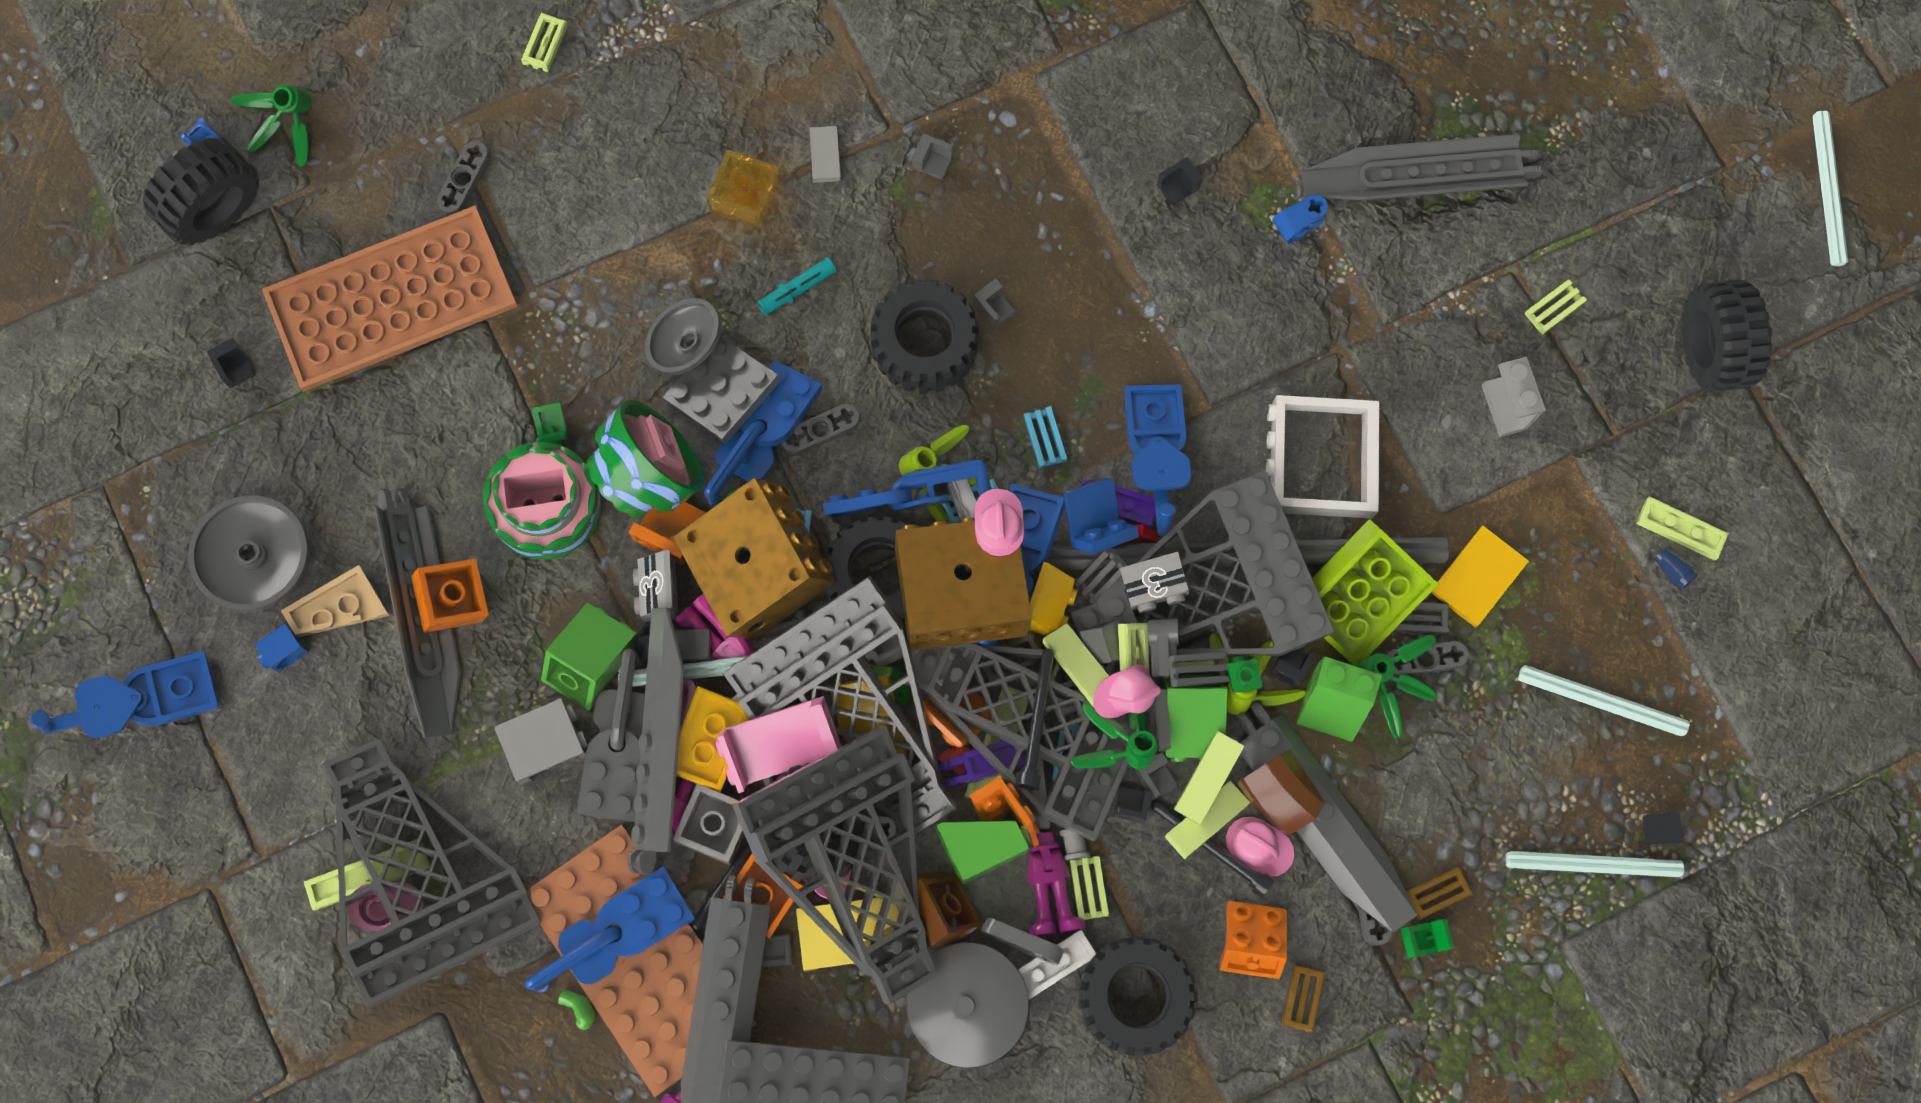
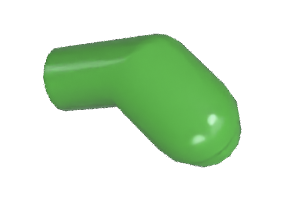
(582, 1008)

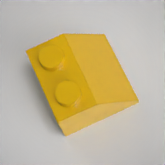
(1049, 600)

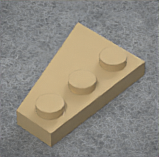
(336, 604)

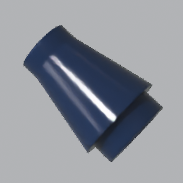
(1676, 569)

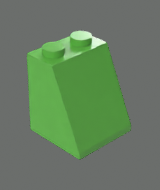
(586, 655)
(1338, 698)
(1194, 716)
(982, 846)

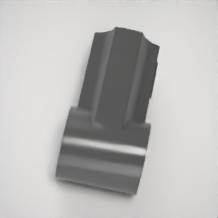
(1163, 639)

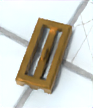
(1461, 882)
(1286, 1021)

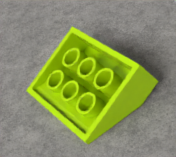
(1369, 591)

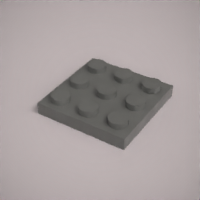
(722, 390)

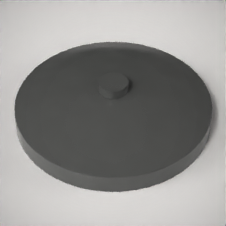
(249, 553)
(971, 1007)

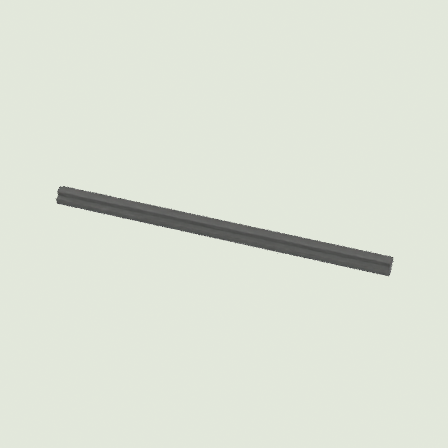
(1313, 552)

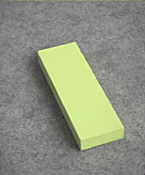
(1682, 528)
(1076, 660)
(1208, 777)
(1190, 835)

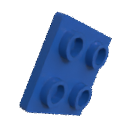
(1095, 518)

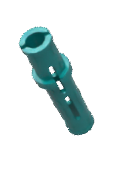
(768, 304)

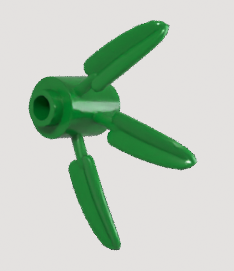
(286, 99)
(1384, 666)
(1139, 749)

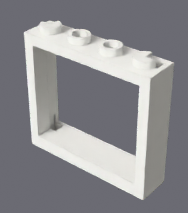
(1369, 456)

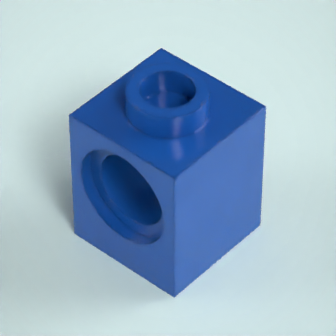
(280, 649)

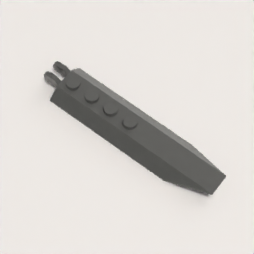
(1423, 169)
(427, 657)
(658, 746)
(1337, 834)
(724, 988)

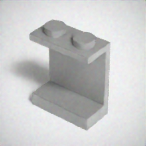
(1514, 397)
(541, 739)

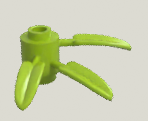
(925, 458)
(1241, 701)

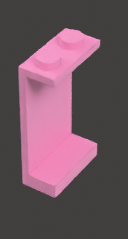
(777, 742)

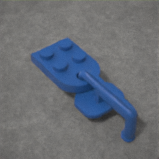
(1157, 440)
(750, 451)
(901, 495)
(1041, 521)
(170, 692)
(645, 915)

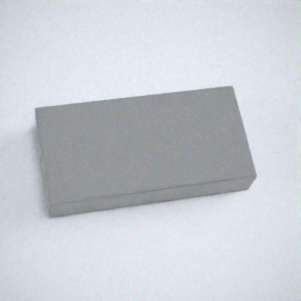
(825, 154)

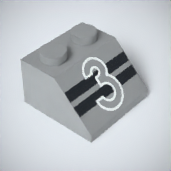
(1155, 582)
(656, 585)

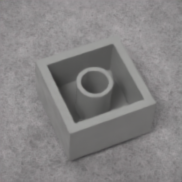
(710, 825)

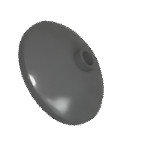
(683, 336)

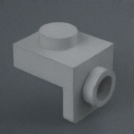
(886, 652)

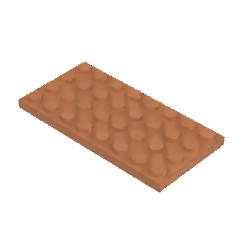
(389, 298)
(647, 995)

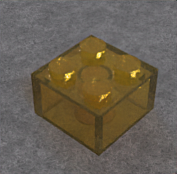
(744, 189)

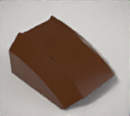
(1283, 793)
(945, 909)

